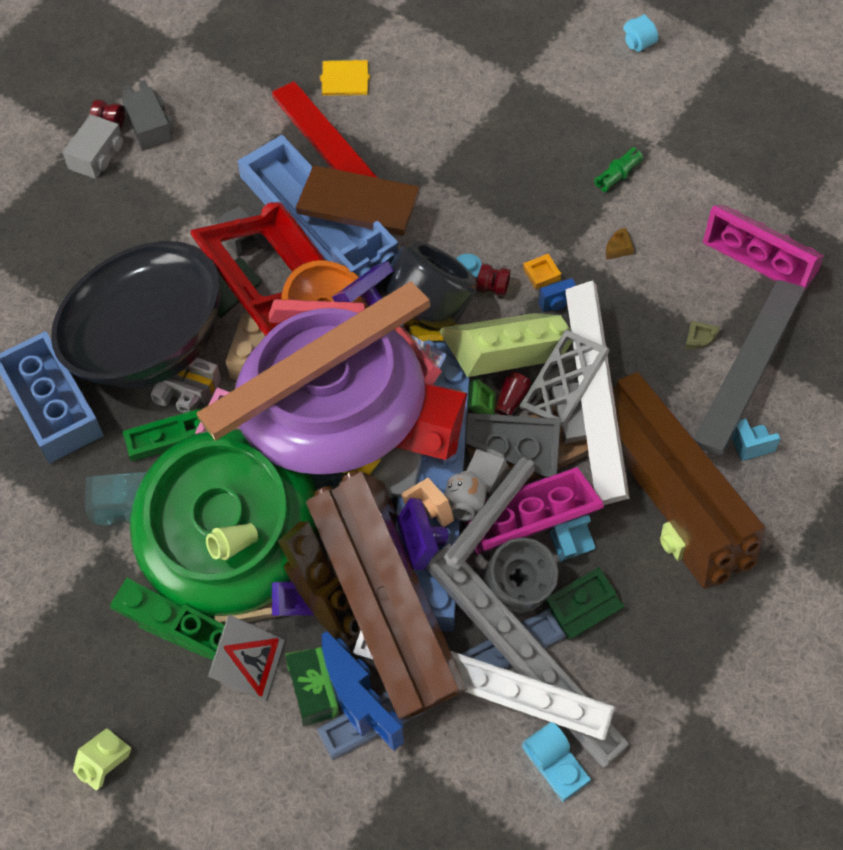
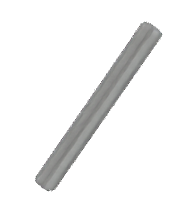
(489, 513)

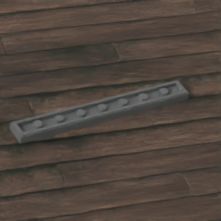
(748, 368)

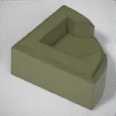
(700, 335)

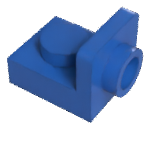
(554, 295)

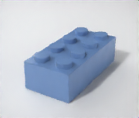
(48, 398)

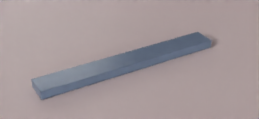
(342, 737)

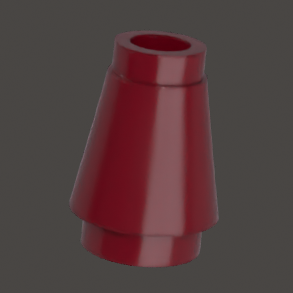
(512, 393)

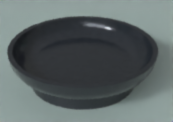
(138, 315)

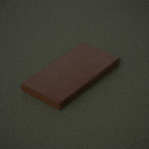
(357, 199)

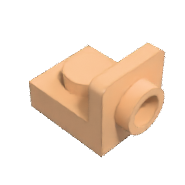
(433, 500)

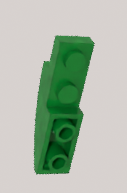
(167, 619)

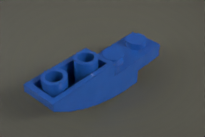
(355, 695)

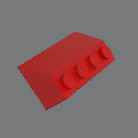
(438, 423)

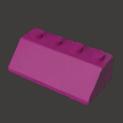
(761, 247)
(542, 507)

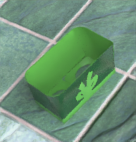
(312, 686)

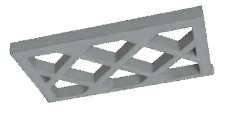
(556, 357)

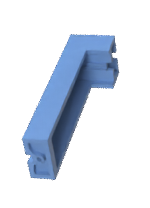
(279, 175)

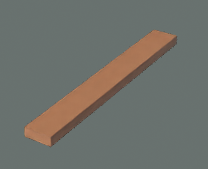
(312, 360)

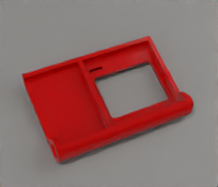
(282, 233)

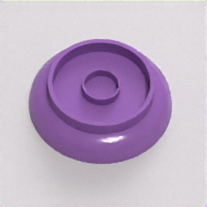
(345, 413)

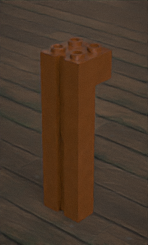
(685, 486)
(385, 594)

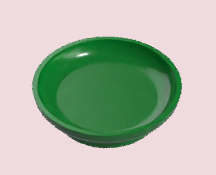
(208, 487)

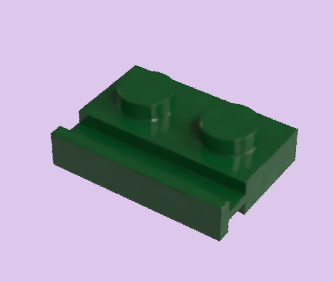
(584, 603)

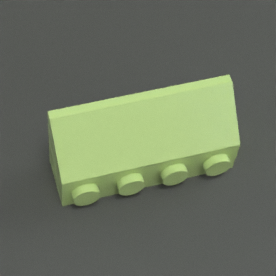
(505, 342)

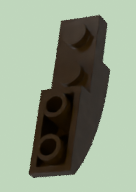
(317, 583)

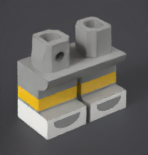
(191, 386)

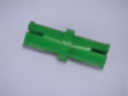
(618, 169)

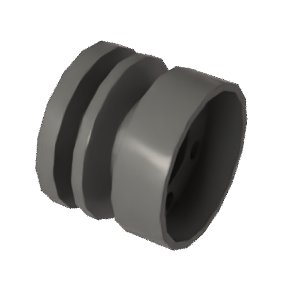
(529, 564)

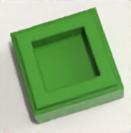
(481, 398)

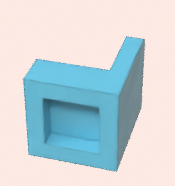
(753, 441)
(572, 538)

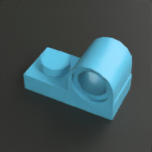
(552, 757)

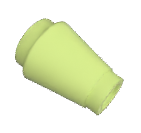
(230, 540)

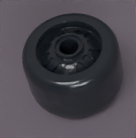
(440, 278)

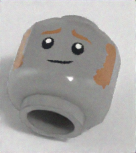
(465, 495)

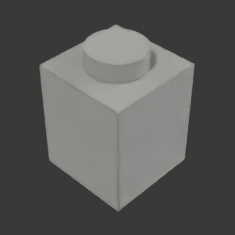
(489, 467)

